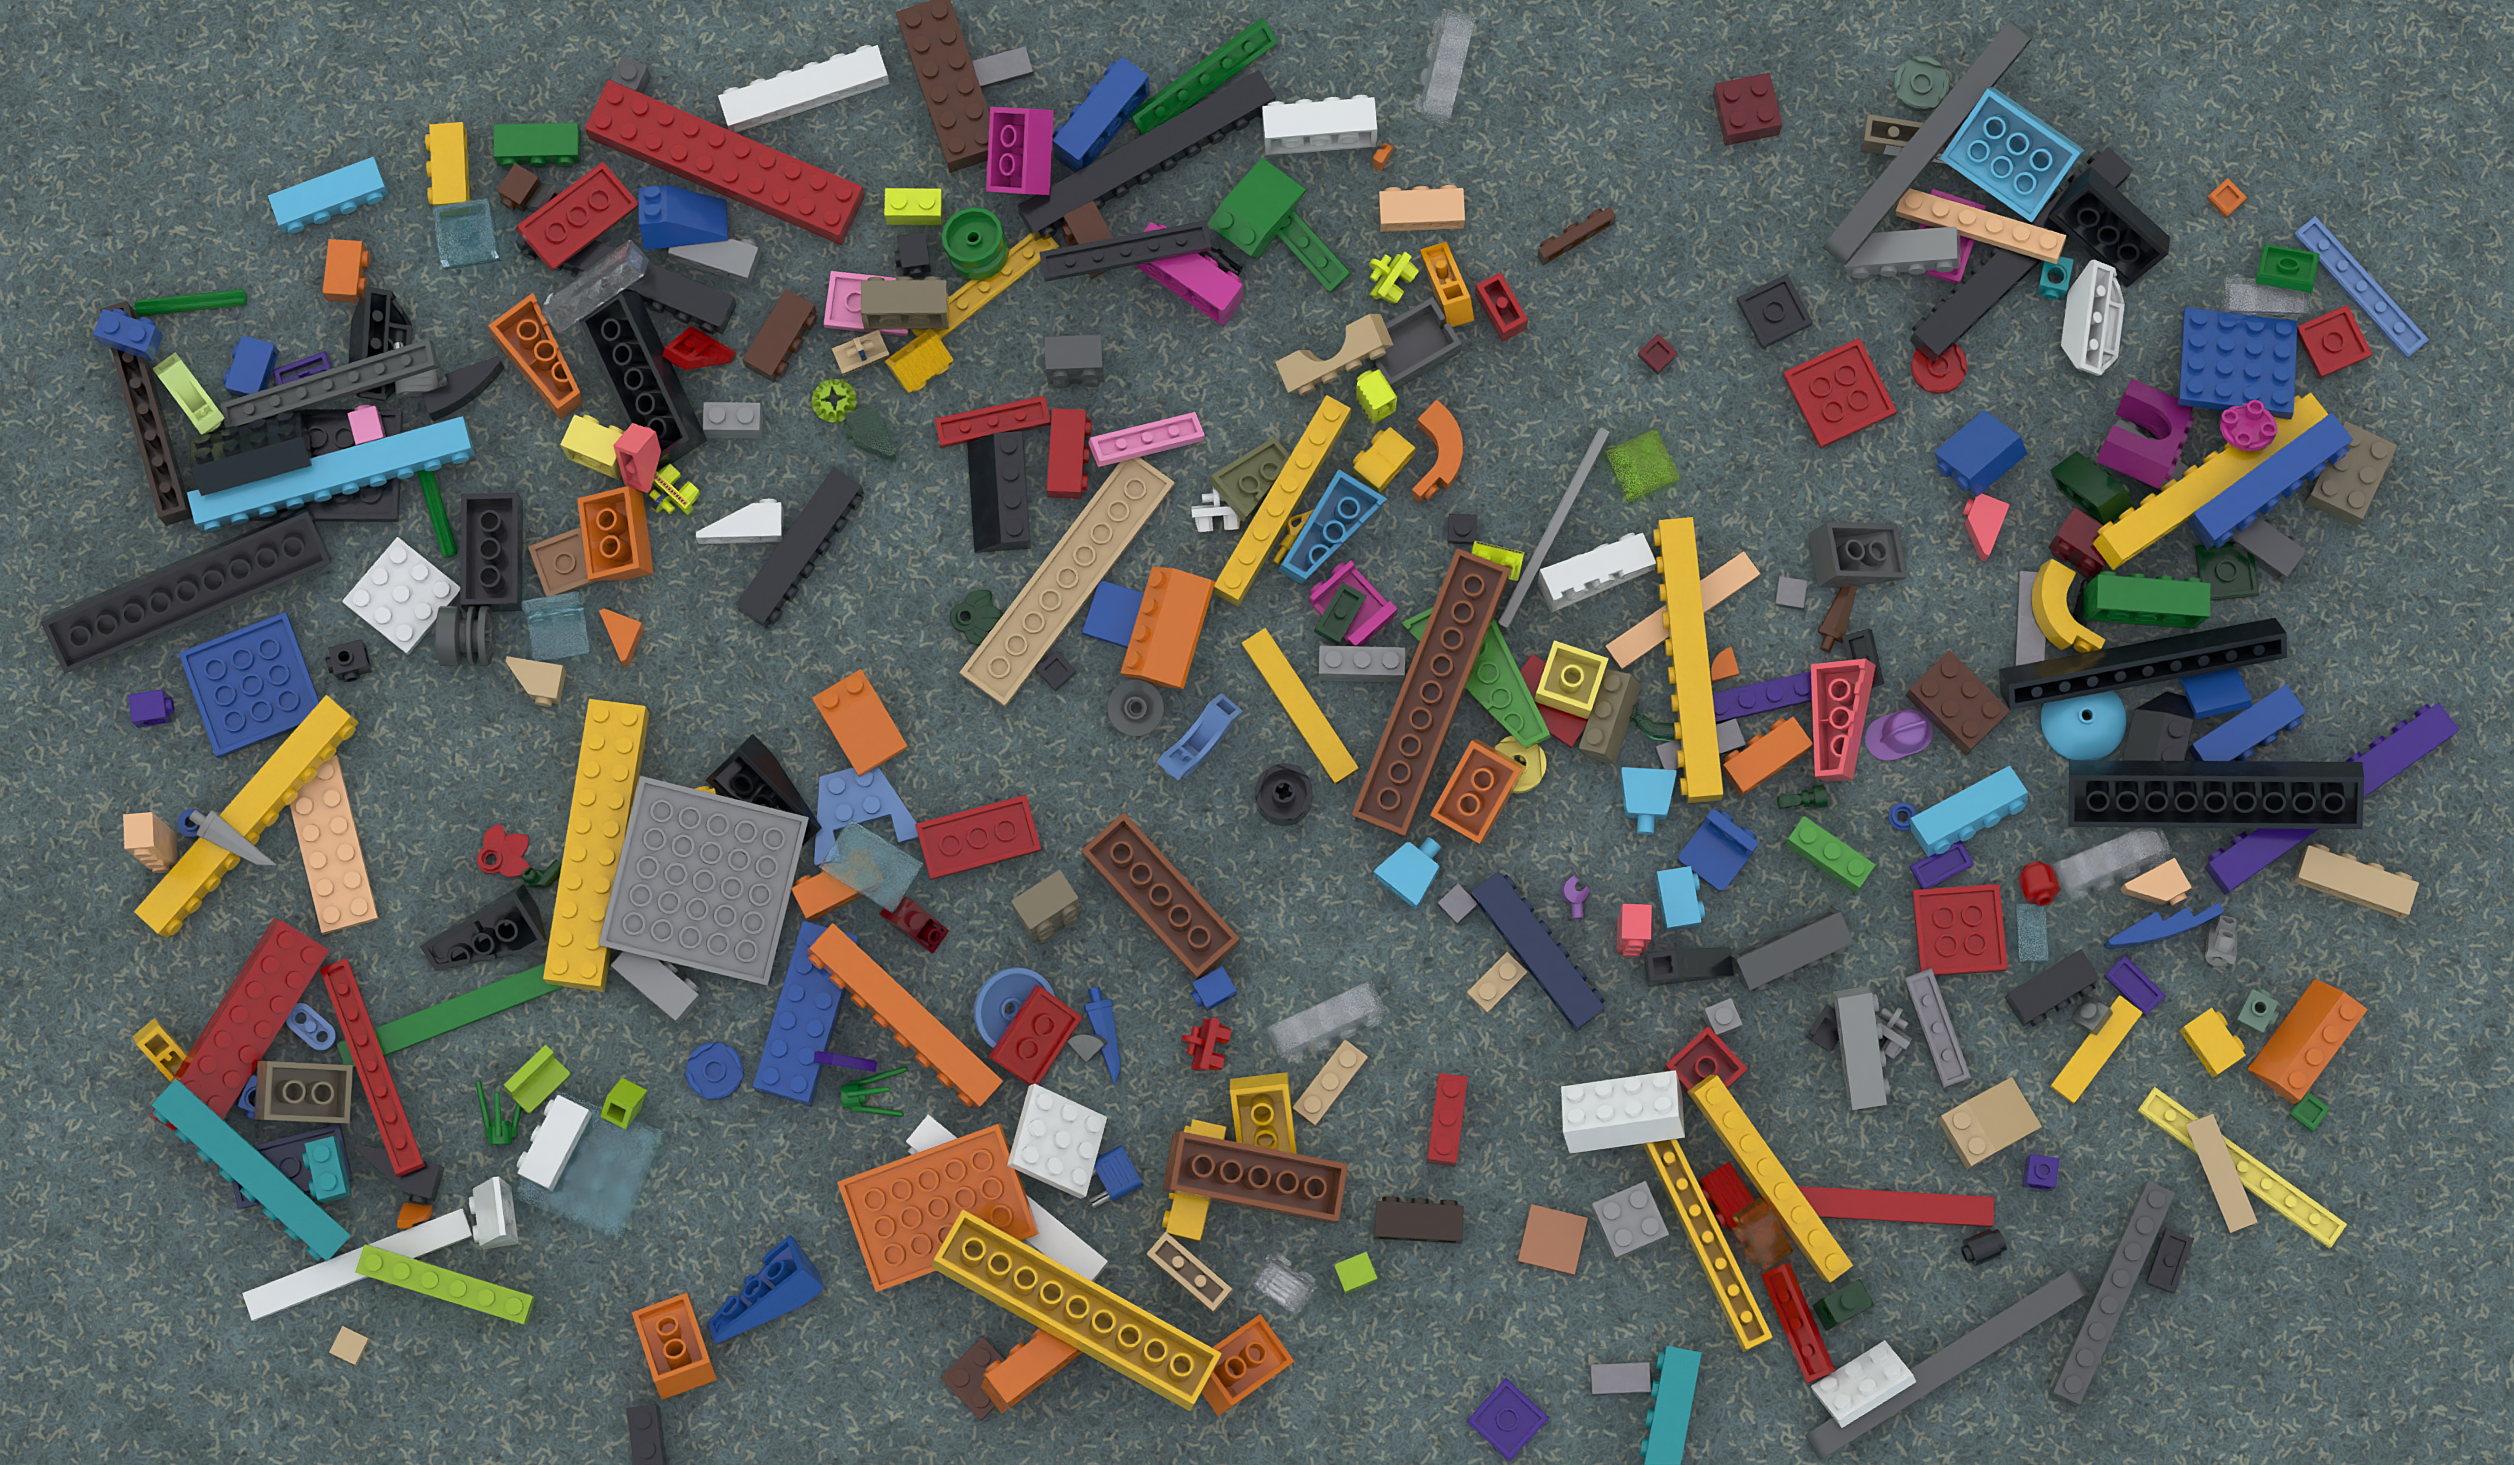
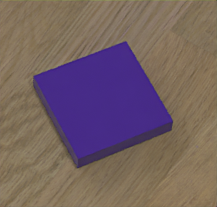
(1507, 1419)

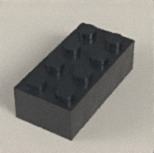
(250, 452)
(491, 551)

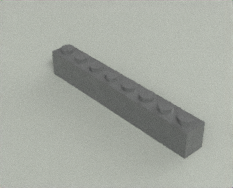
(2270, 547)
(2111, 1293)

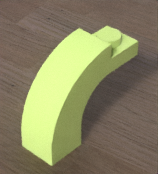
(189, 394)

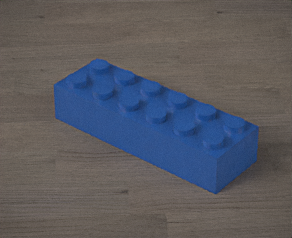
(2273, 478)
(800, 1025)

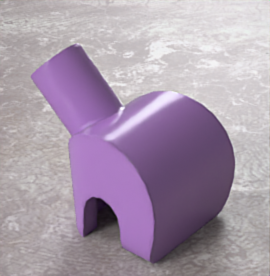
(1574, 897)

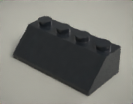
(2110, 226)
(999, 492)

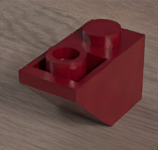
(916, 924)

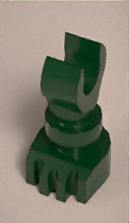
(1818, 797)

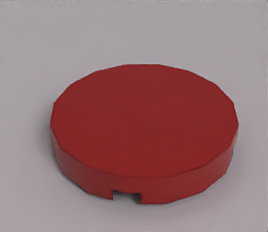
(1941, 376)

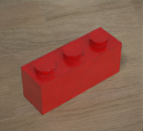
(1068, 453)
(1447, 1119)

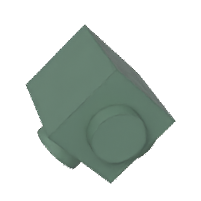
(2257, 1012)

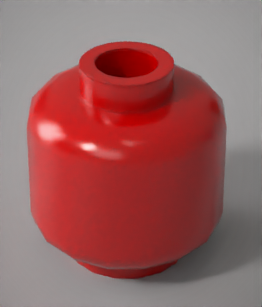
(2038, 883)

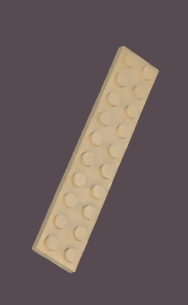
(1066, 579)

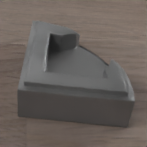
(1087, 1045)

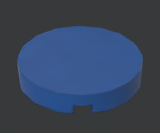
(714, 1080)

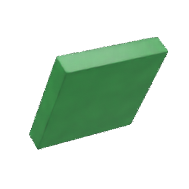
(2287, 268)

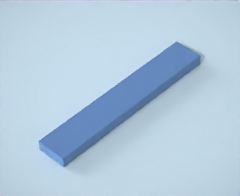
(2361, 288)

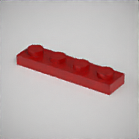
(996, 419)
(1798, 1322)

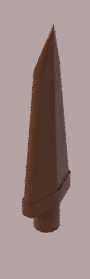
(1837, 618)

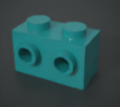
(327, 1170)

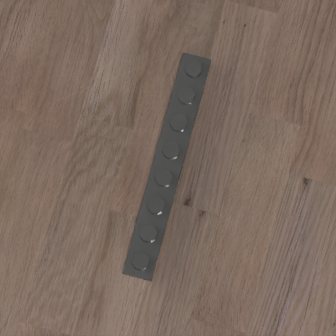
(332, 384)

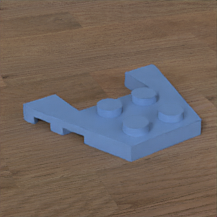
(861, 799)

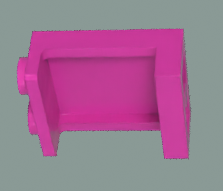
(1373, 613)

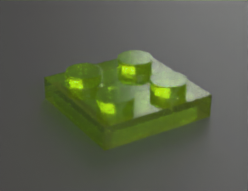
(1642, 465)

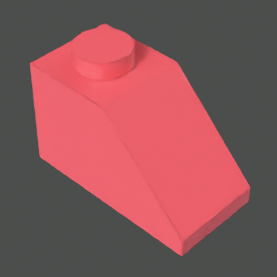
(638, 456)
(1984, 522)

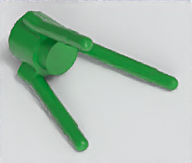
(855, 1093)
(497, 1131)

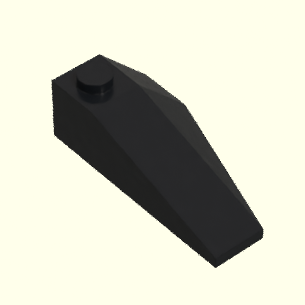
(758, 778)

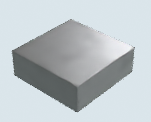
(1790, 593)
(1457, 904)

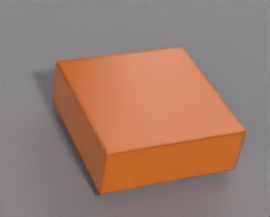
(2226, 198)

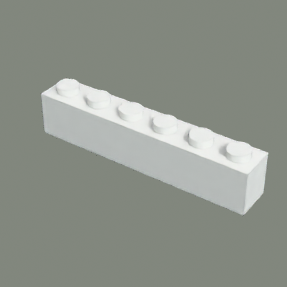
(804, 88)

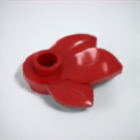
(507, 850)

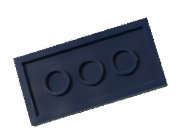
(288, 1158)

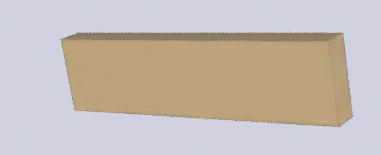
(2221, 1173)

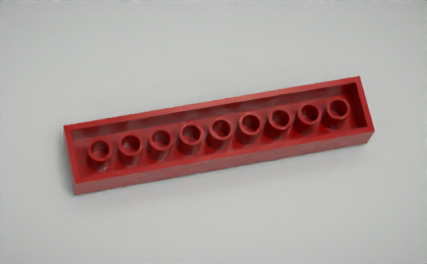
(725, 162)

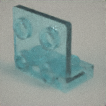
(557, 626)

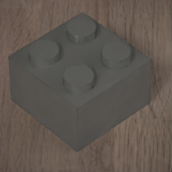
(1074, 360)

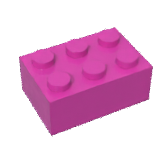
(1019, 150)

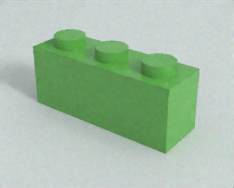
(1830, 854)

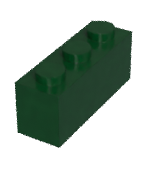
(2091, 488)

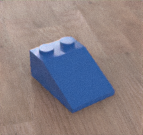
(680, 217)

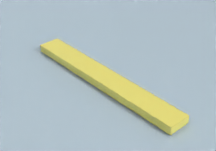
(2252, 1173)

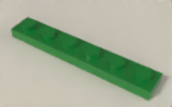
(1204, 77)

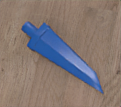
(1102, 1021)

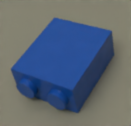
(1980, 453)

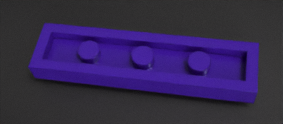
(1762, 697)

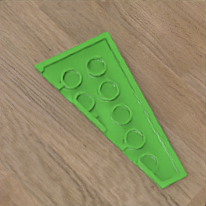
(1498, 685)

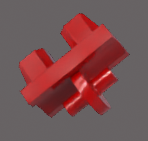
(1202, 1044)

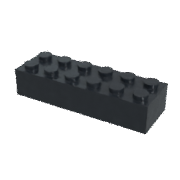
(640, 375)

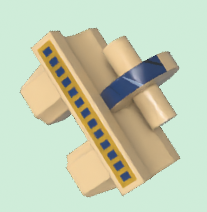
(860, 352)

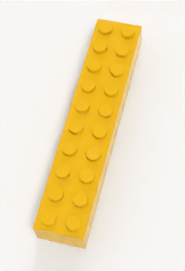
(594, 839)
(1076, 1310)

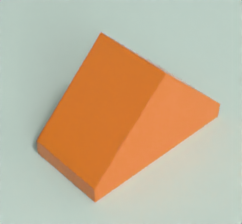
(624, 634)

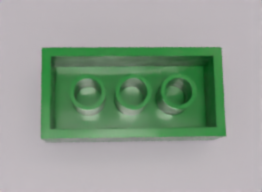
(2146, 600)

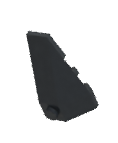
(497, 930)

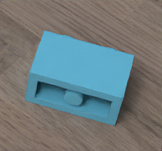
(1679, 898)

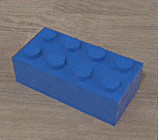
(1100, 115)

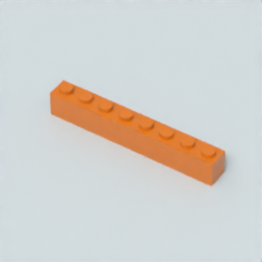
(903, 1016)

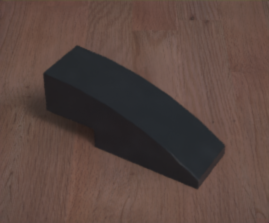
(462, 387)

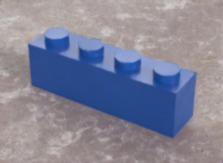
(2250, 728)

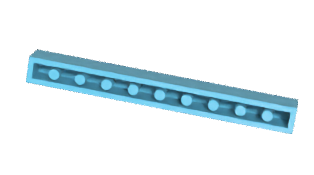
(336, 473)

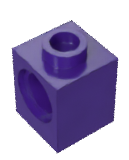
(150, 708)
(2040, 1172)

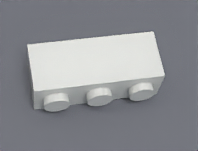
(553, 1142)

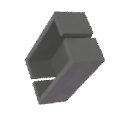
(1417, 344)

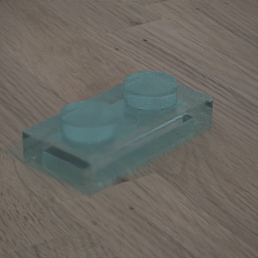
(2031, 933)

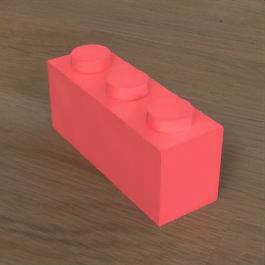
(1633, 929)

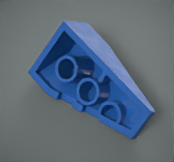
(778, 1288)

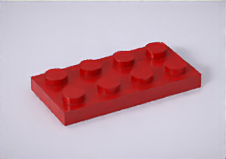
(577, 216)
(978, 837)

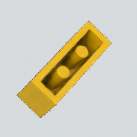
(448, 164)

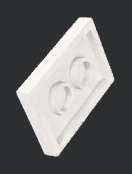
(1863, 1384)

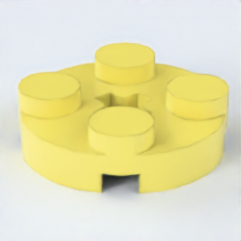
(1533, 758)

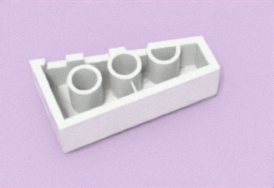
(1595, 571)

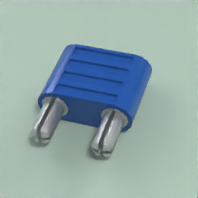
(1116, 1175)

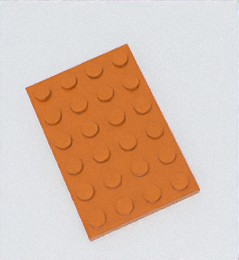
(912, 1203)

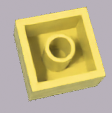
(592, 445)
(1571, 679)

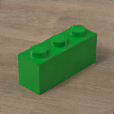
(537, 144)

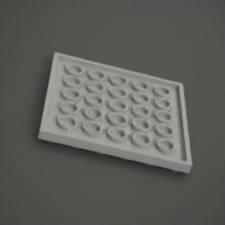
(703, 880)

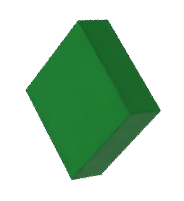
(2309, 1111)

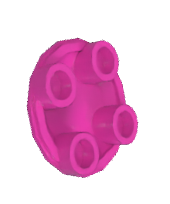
(2248, 427)

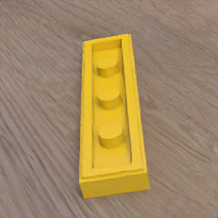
(2095, 1051)

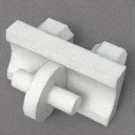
(1204, 513)

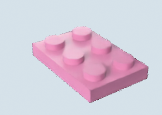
(844, 303)

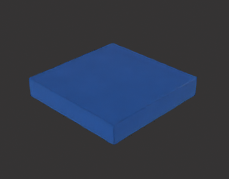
(1113, 614)
(2216, 692)

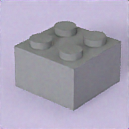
(1629, 1220)

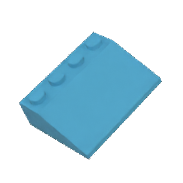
(2011, 153)

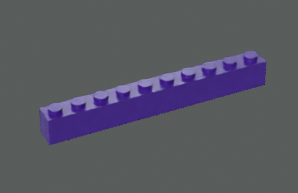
(2380, 764)

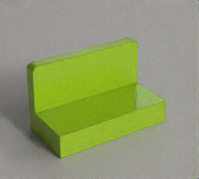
(536, 1080)

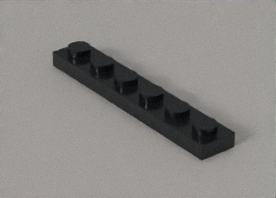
(1125, 251)

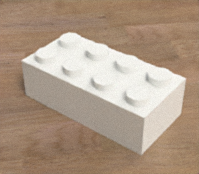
(1319, 125)
(1622, 1111)

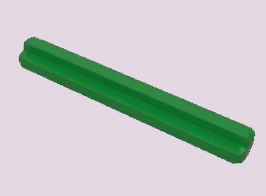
(190, 302)
(437, 513)

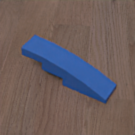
(2154, 929)

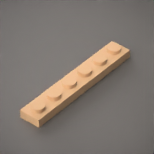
(1981, 225)

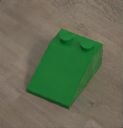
(1257, 208)

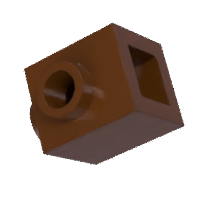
(518, 188)

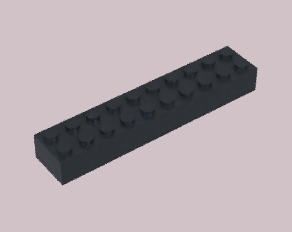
(186, 590)
(2216, 794)

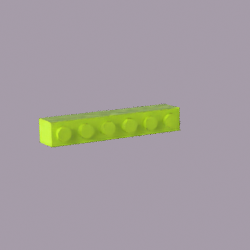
(445, 1284)

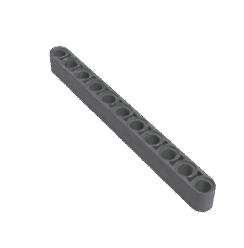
(1927, 143)
(1957, 1358)

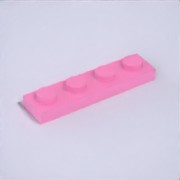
(1146, 439)

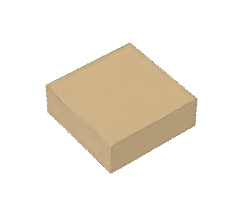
(349, 1345)

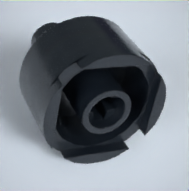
(1275, 781)

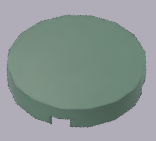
(1913, 80)

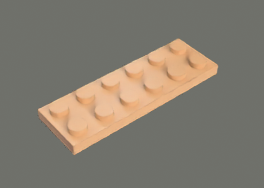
(332, 851)

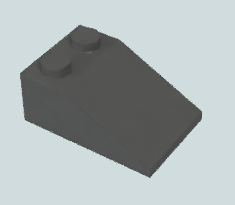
(1856, 554)

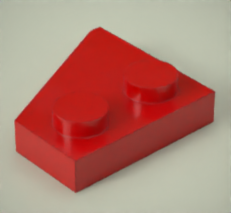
(697, 350)

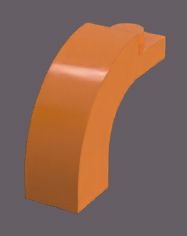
(1446, 435)

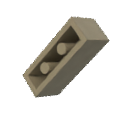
(1610, 716)

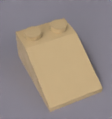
(1989, 1123)

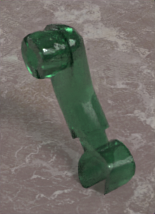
(1654, 730)

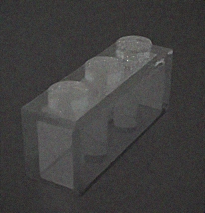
(2252, 299)

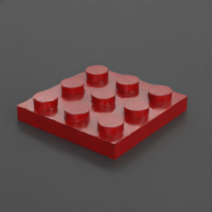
(1839, 393)
(1960, 930)

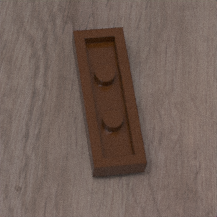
(1575, 235)

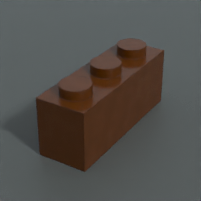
(780, 336)

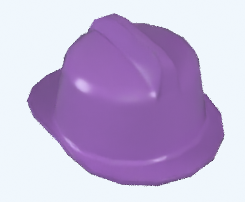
(1898, 734)

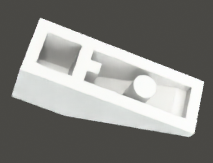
(751, 524)

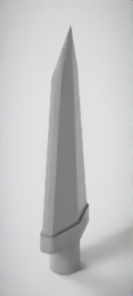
(222, 834)

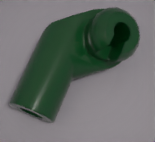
(542, 878)

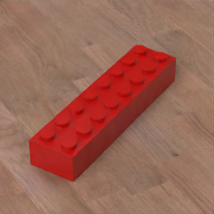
(249, 1016)

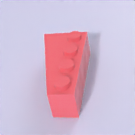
(1839, 714)

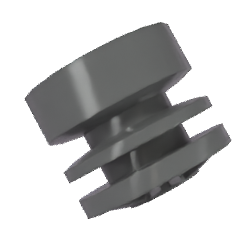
(460, 636)

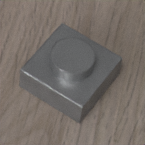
(2092, 1015)

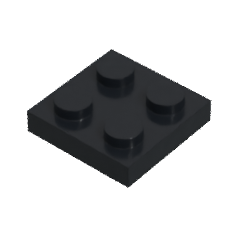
(1774, 311)

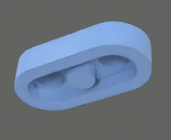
(312, 1027)

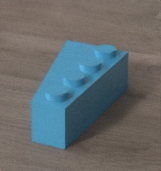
(1333, 521)

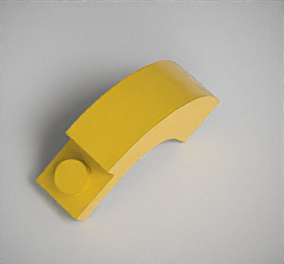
(2052, 613)

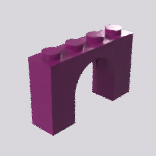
(2142, 457)

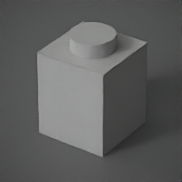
(1722, 1018)

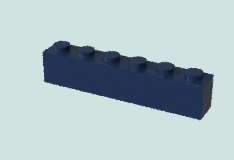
(1537, 951)

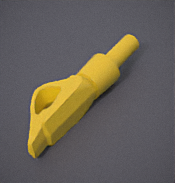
(1292, 535)

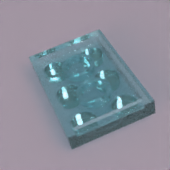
(871, 866)

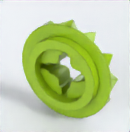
(825, 409)

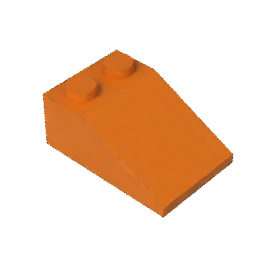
(859, 722)
(674, 1346)
(1246, 1362)

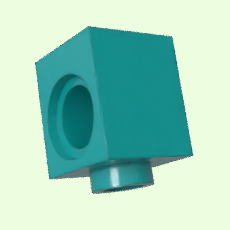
(2062, 270)

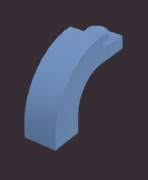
(1201, 738)

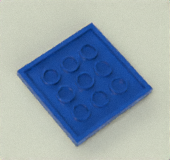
(2236, 361)
(250, 684)

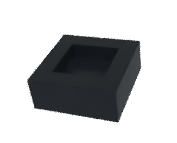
(1462, 529)
(1056, 670)

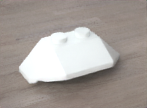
(2093, 319)

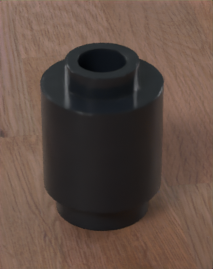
(1983, 1247)

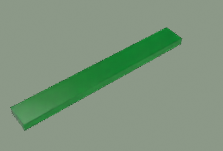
(458, 1012)

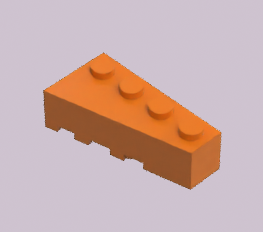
(534, 351)

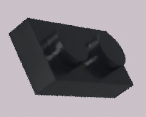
(1862, 646)
(2169, 1260)

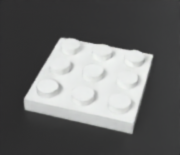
(402, 595)
(1057, 1141)

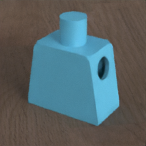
(1646, 795)
(1410, 871)

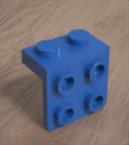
(1718, 849)

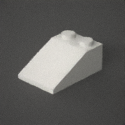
(494, 1214)

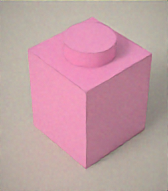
(366, 424)

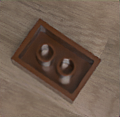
(1957, 702)

